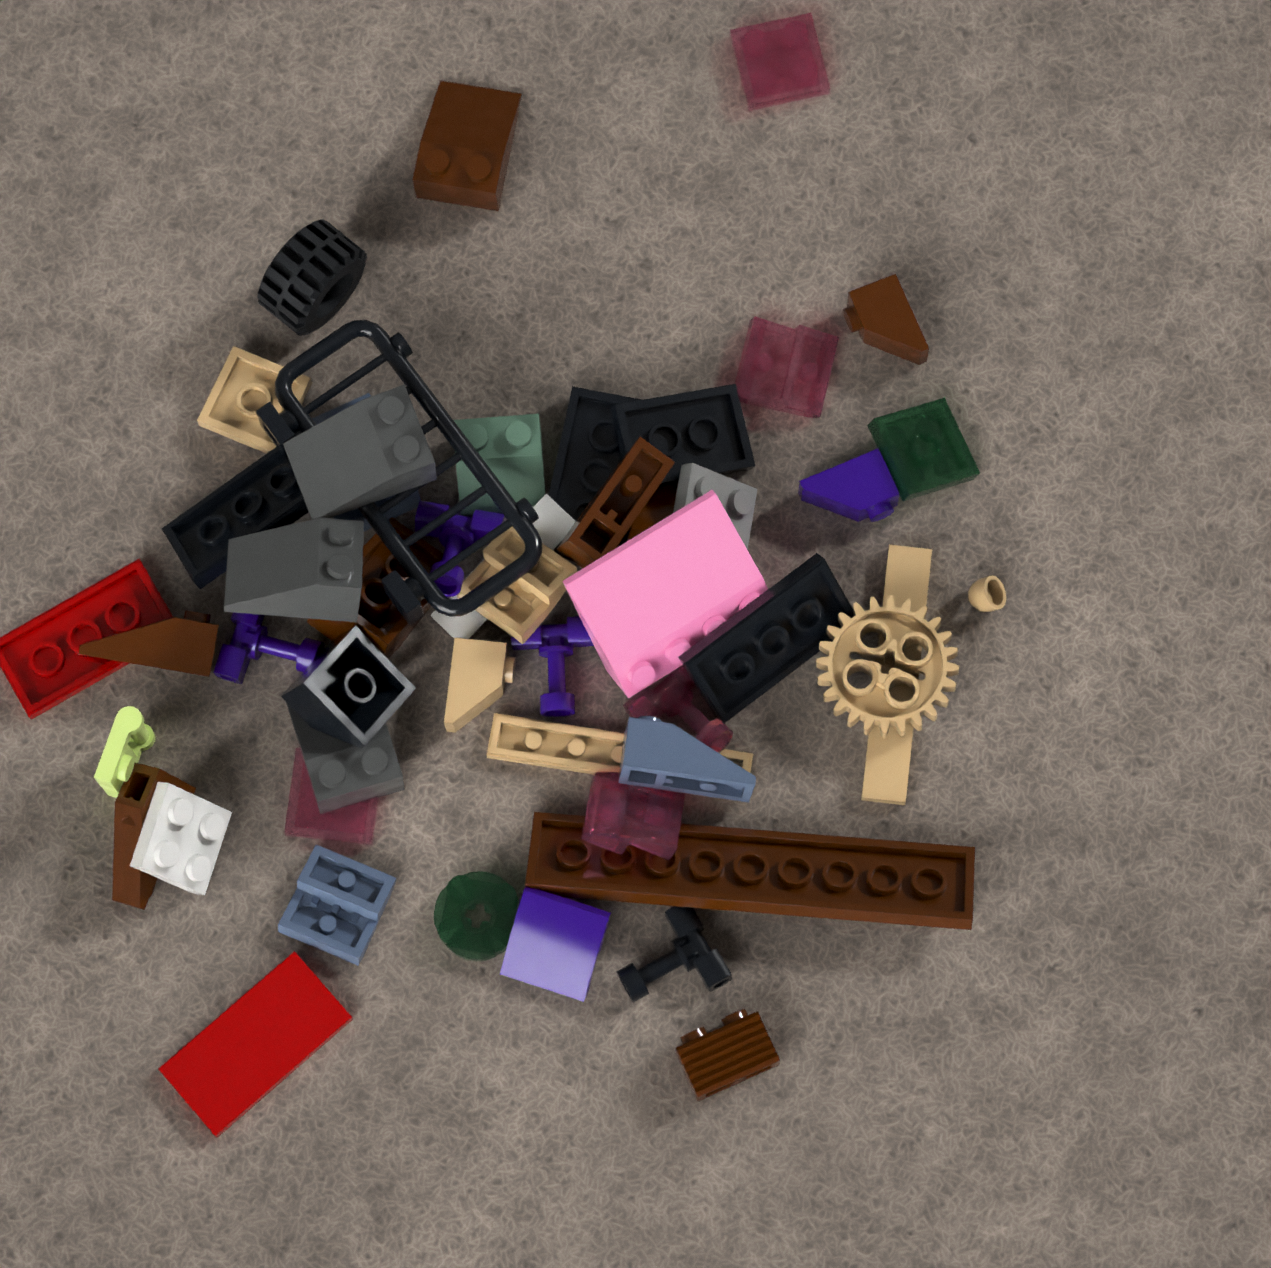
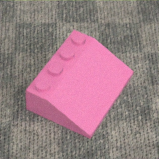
(664, 592)

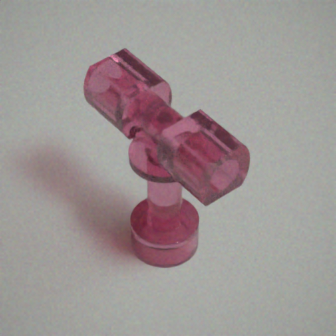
(674, 698)

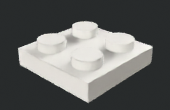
(180, 838)

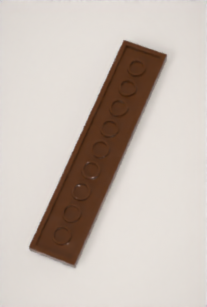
(762, 873)

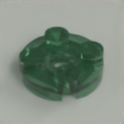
(463, 895)

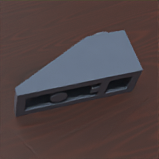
(672, 760)

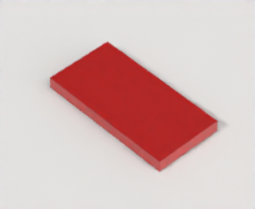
(43, 653)
(255, 1044)

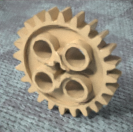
(900, 630)

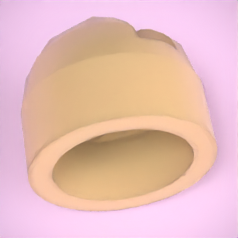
(987, 594)

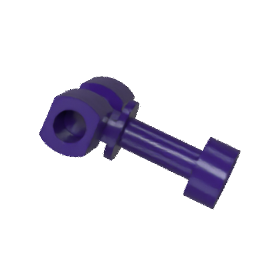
(455, 536)
(251, 641)
(556, 643)

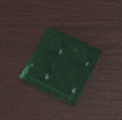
(923, 449)

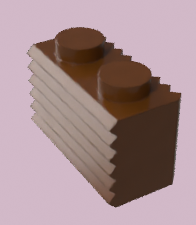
(726, 1054)

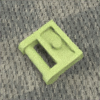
(123, 748)

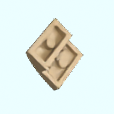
(529, 599)

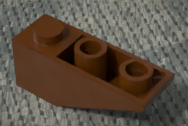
(131, 807)

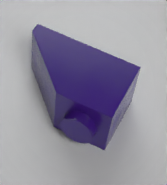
(854, 488)

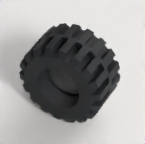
(312, 277)

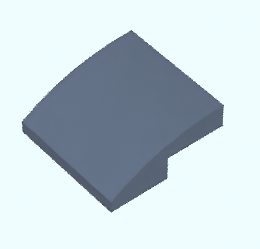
(337, 904)

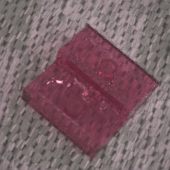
(785, 367)
(633, 816)

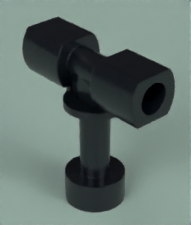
(689, 950)

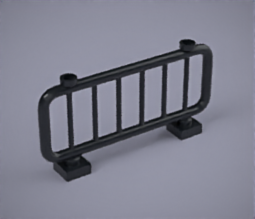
(420, 585)

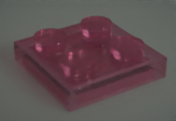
(779, 61)

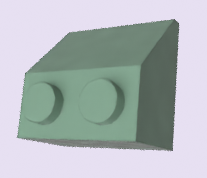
(511, 451)

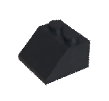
(349, 689)

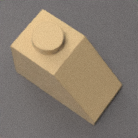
(476, 679)

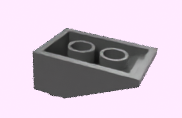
(361, 455)
(298, 571)
(344, 772)

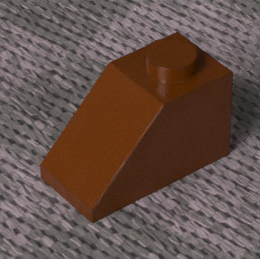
(886, 320)

